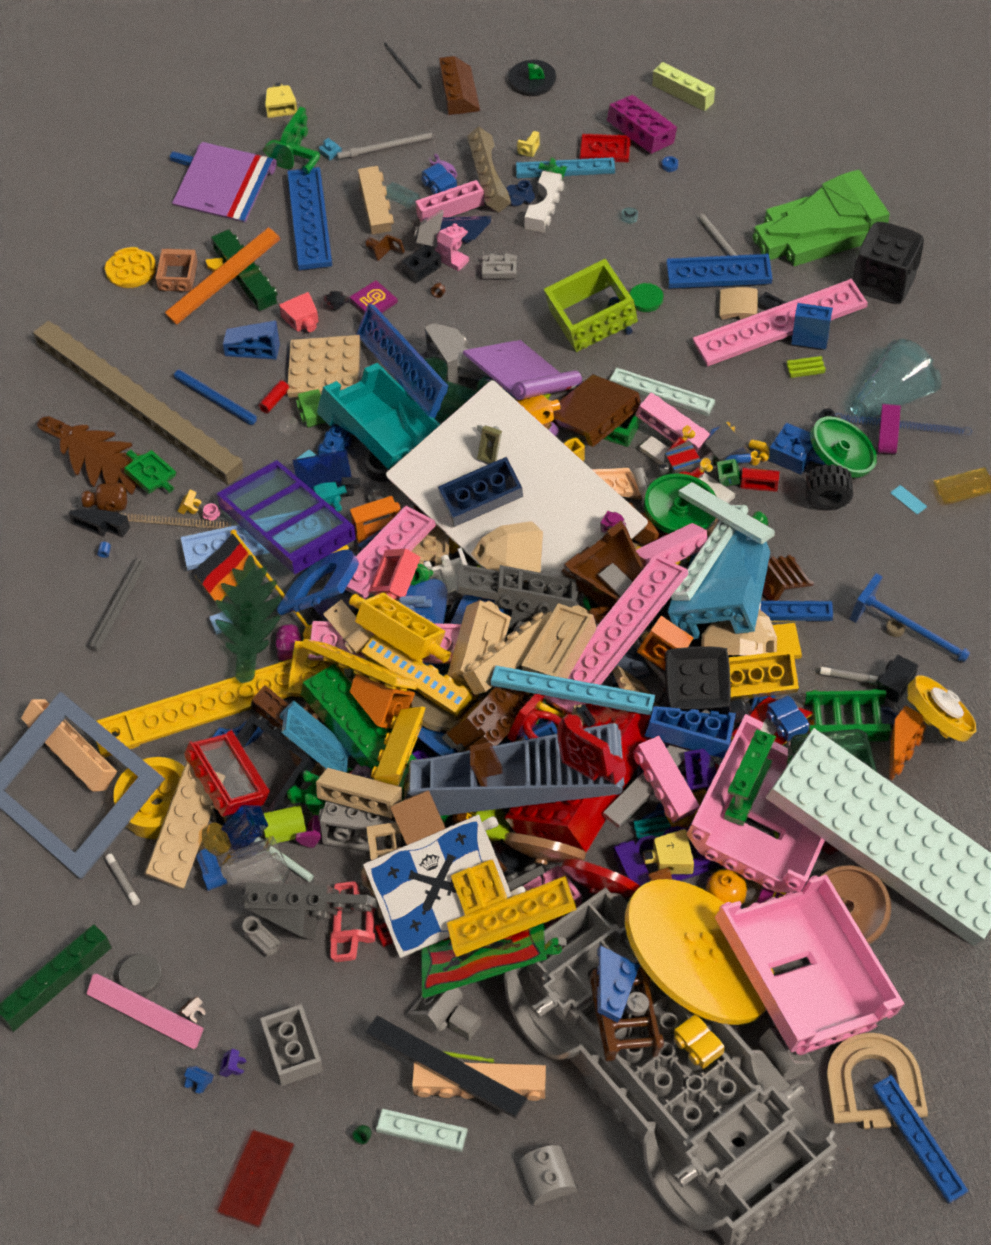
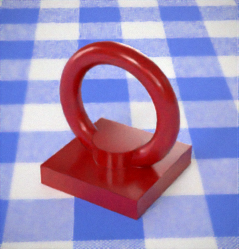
(528, 718)

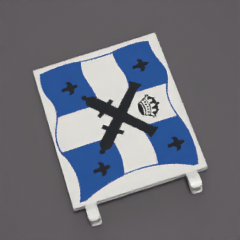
(417, 884)

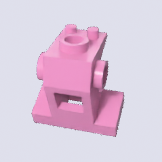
(448, 243)

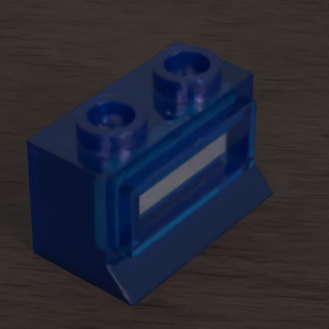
(245, 826)

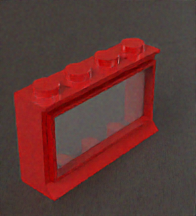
(226, 773)

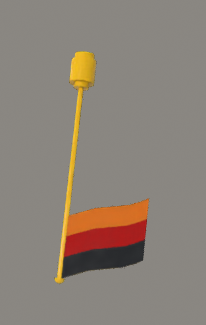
(219, 567)

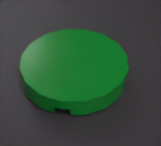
(647, 297)

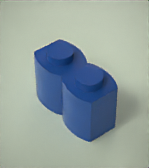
(438, 179)
(787, 718)

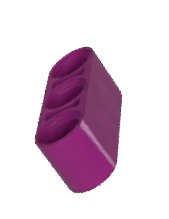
(889, 428)

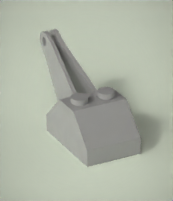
(448, 345)

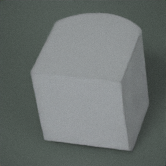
(464, 1022)

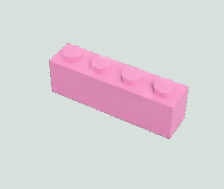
(451, 201)
(669, 421)
(675, 545)
(665, 779)

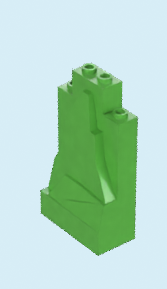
(822, 223)

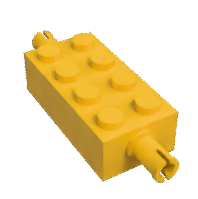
(400, 627)

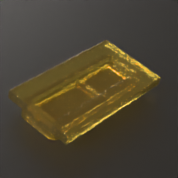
(964, 485)

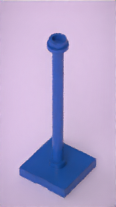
(868, 598)

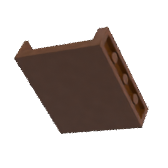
(596, 408)

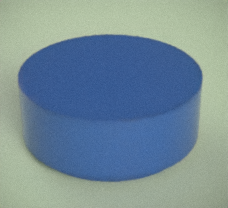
(670, 164)

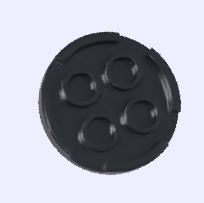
(520, 81)

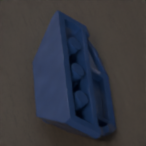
(472, 224)

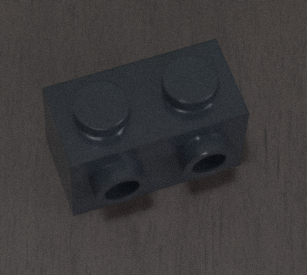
(897, 677)

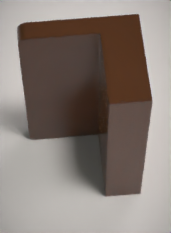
(484, 762)

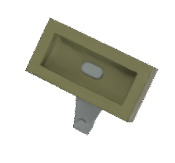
(489, 443)

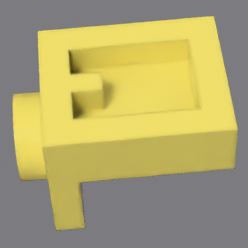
(529, 146)

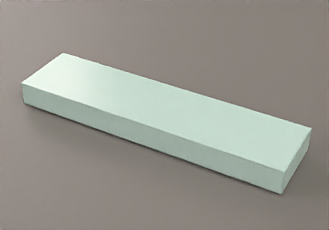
(421, 1130)

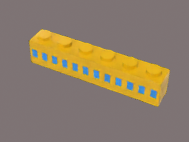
(430, 684)

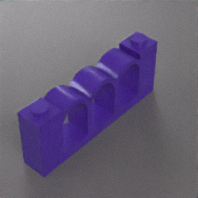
(632, 866)

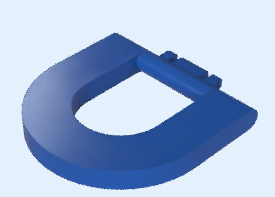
(344, 566)

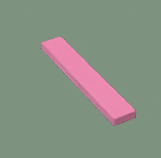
(145, 1011)

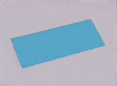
(908, 499)

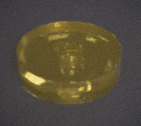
(215, 839)

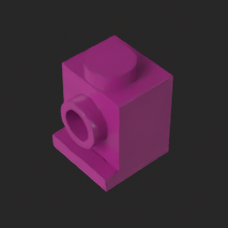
(610, 520)

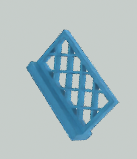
(314, 738)

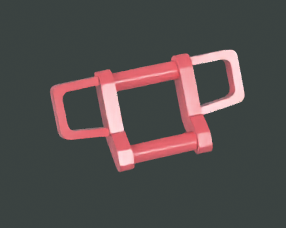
(353, 936)

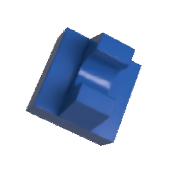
(198, 1075)

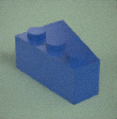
(253, 341)

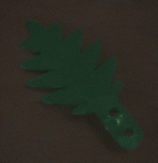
(248, 617)

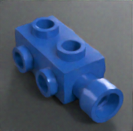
(335, 440)

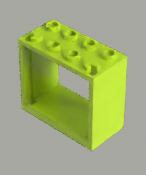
(581, 286)

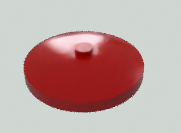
(597, 878)

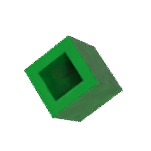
(729, 472)

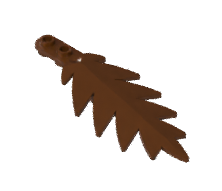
(93, 449)

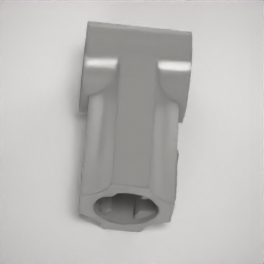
(261, 936)

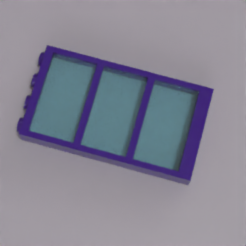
(286, 516)

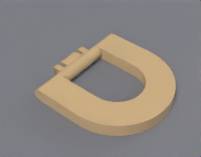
(872, 1047)

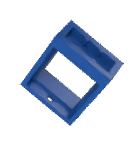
(432, 743)

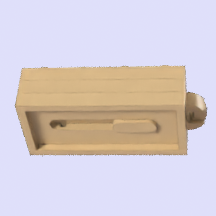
(479, 633)
(561, 642)

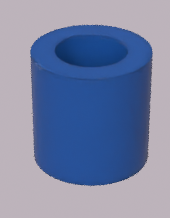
(104, 549)

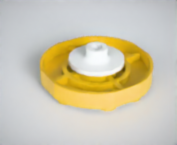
(941, 708)

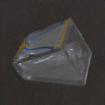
(256, 864)

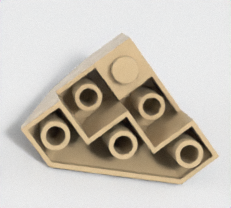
(511, 546)
(758, 642)

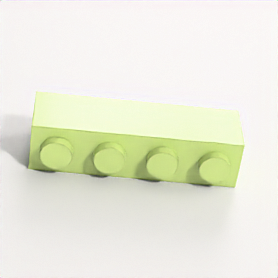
(683, 86)

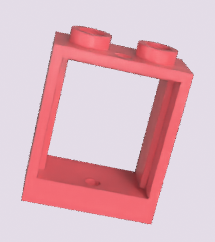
(395, 573)

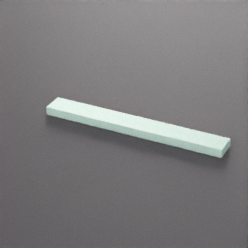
(705, 559)

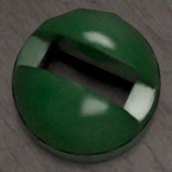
(358, 1134)

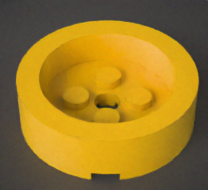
(150, 817)

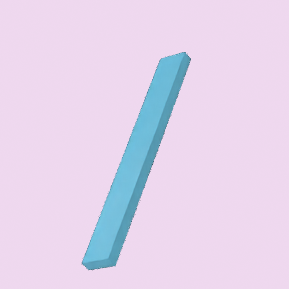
(573, 690)

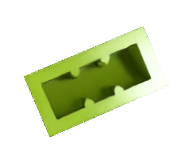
(284, 824)

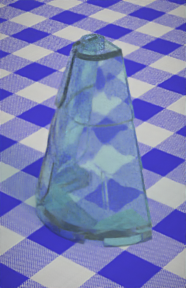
(897, 378)

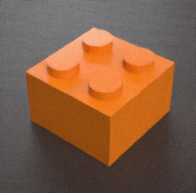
(661, 638)

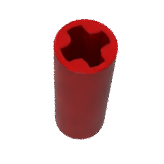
(273, 397)

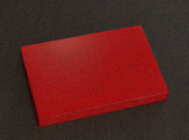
(605, 146)

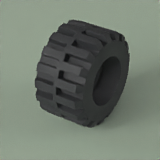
(829, 487)

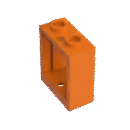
(371, 511)

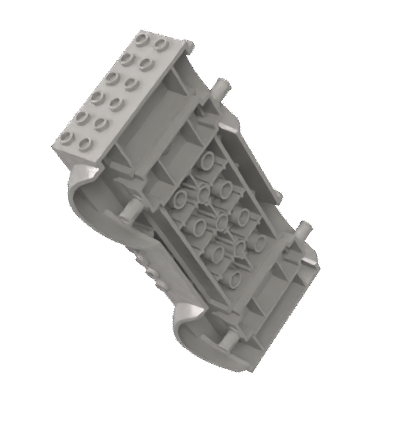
(667, 1102)

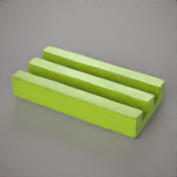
(805, 364)

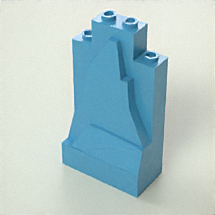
(729, 589)

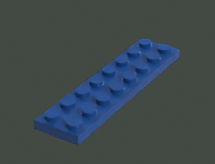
(309, 219)

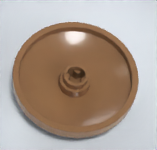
(542, 849)
(863, 897)

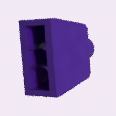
(699, 773)

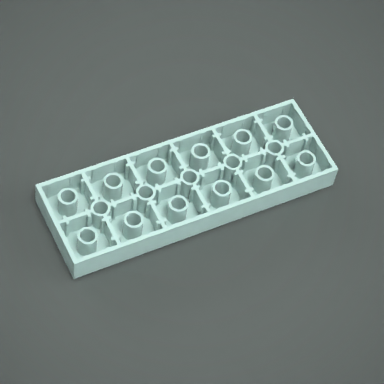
(888, 834)

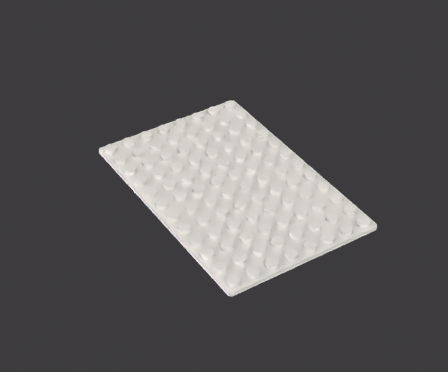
(557, 486)

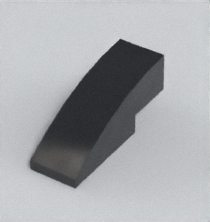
(100, 521)

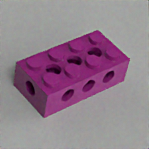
(641, 123)

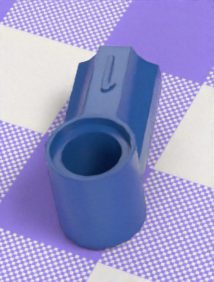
(210, 870)

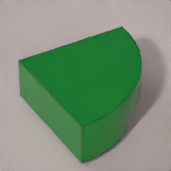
(535, 72)

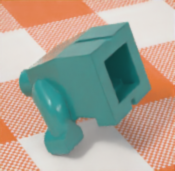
(331, 494)

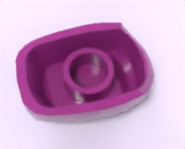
(285, 641)

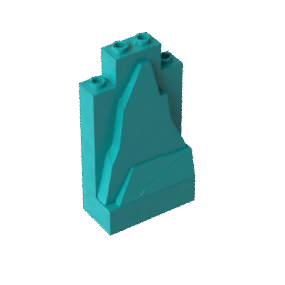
(377, 414)

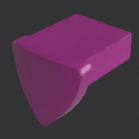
(312, 835)

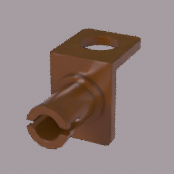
(383, 246)

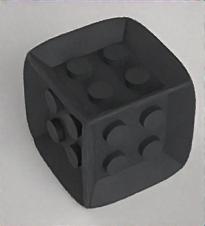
(888, 262)
(698, 679)

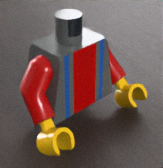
(683, 458)

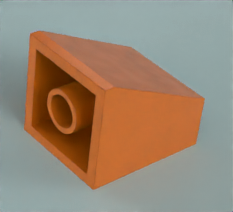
(380, 701)

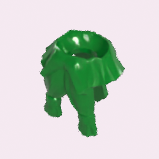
(307, 796)

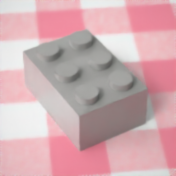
(291, 1044)

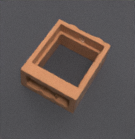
(170, 257)

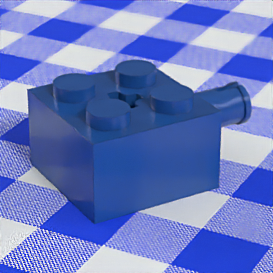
(793, 449)

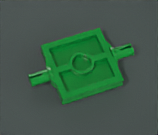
(150, 471)

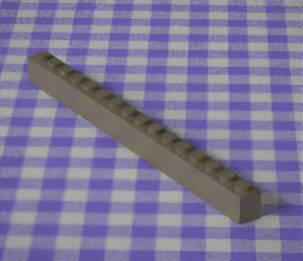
(139, 403)

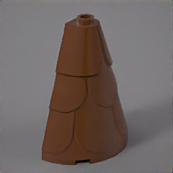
(613, 548)

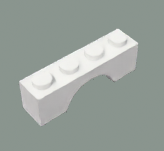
(539, 215)

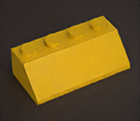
(399, 746)

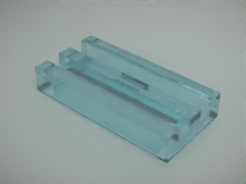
(399, 196)

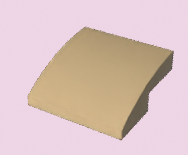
(738, 302)

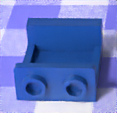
(811, 325)

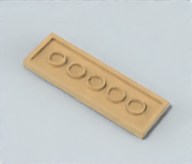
(181, 832)

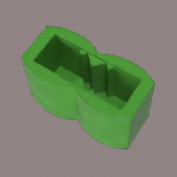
(308, 403)

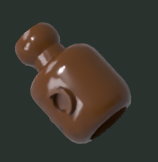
(107, 497)

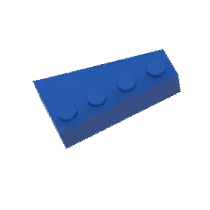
(692, 729)

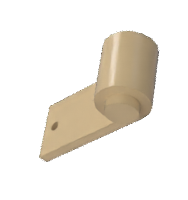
(345, 624)

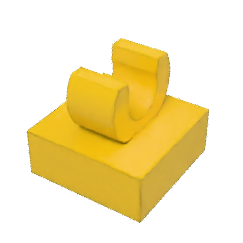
(188, 502)

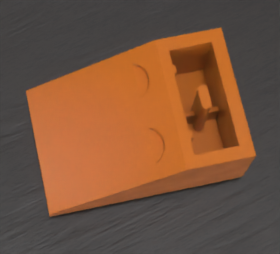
(906, 735)

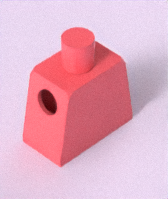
(300, 313)

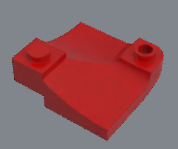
(587, 752)

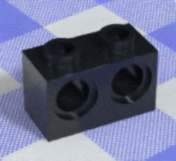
(421, 264)

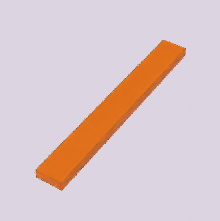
(222, 275)

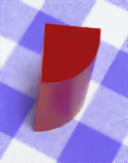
(760, 479)

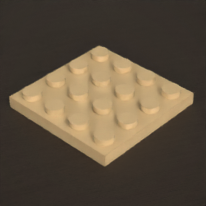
(322, 362)

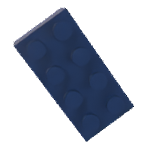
(480, 491)

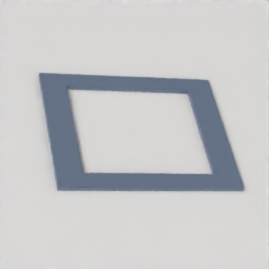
(115, 820)

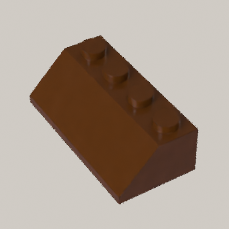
(458, 86)

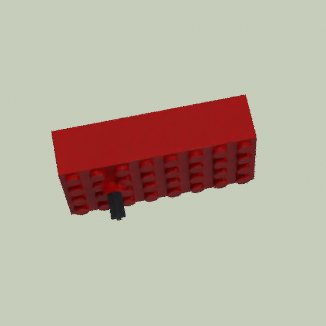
(580, 820)

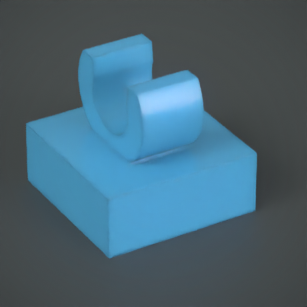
(329, 149)

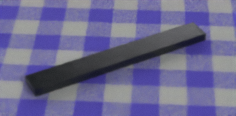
(446, 1067)

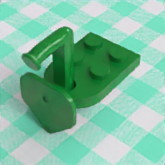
(290, 143)

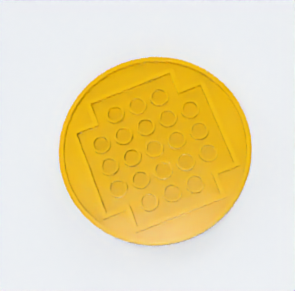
(687, 952)

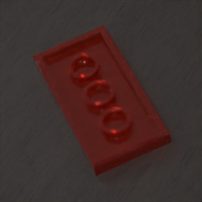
(256, 1178)

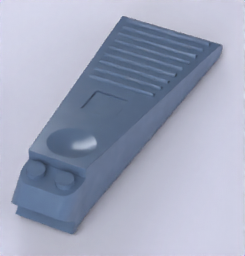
(529, 777)

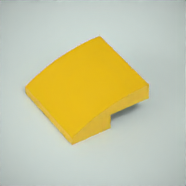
(479, 886)

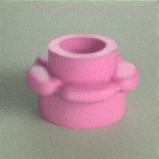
(210, 508)

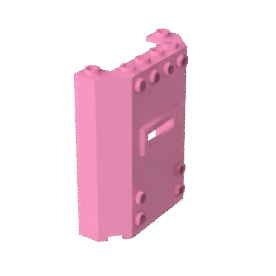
(772, 862)
(834, 995)

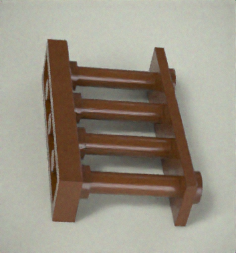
(607, 1026)

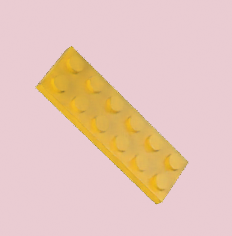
(361, 666)
(511, 916)

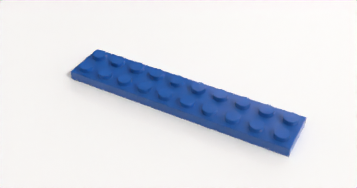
(402, 361)

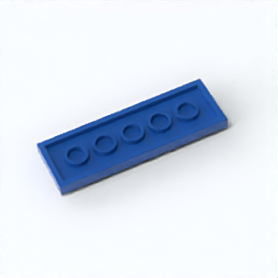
(719, 271)

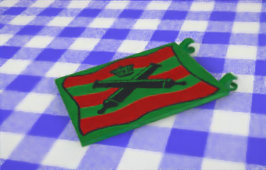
(445, 971)

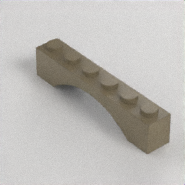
(481, 146)

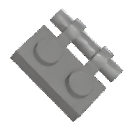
(499, 266)

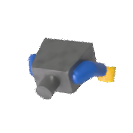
(726, 445)

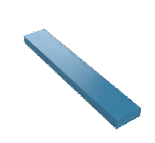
(574, 167)

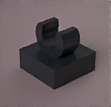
(350, 484)

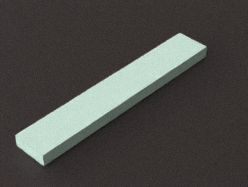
(668, 393)
(726, 513)

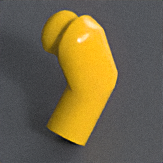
(762, 447)

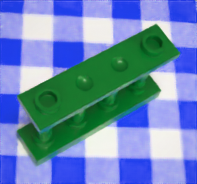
(875, 732)
(749, 777)

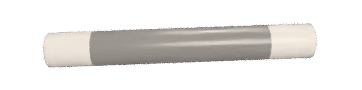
(848, 675)
(122, 879)

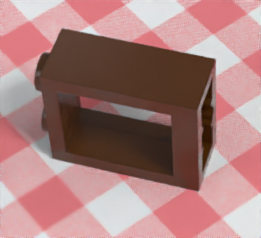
(269, 703)

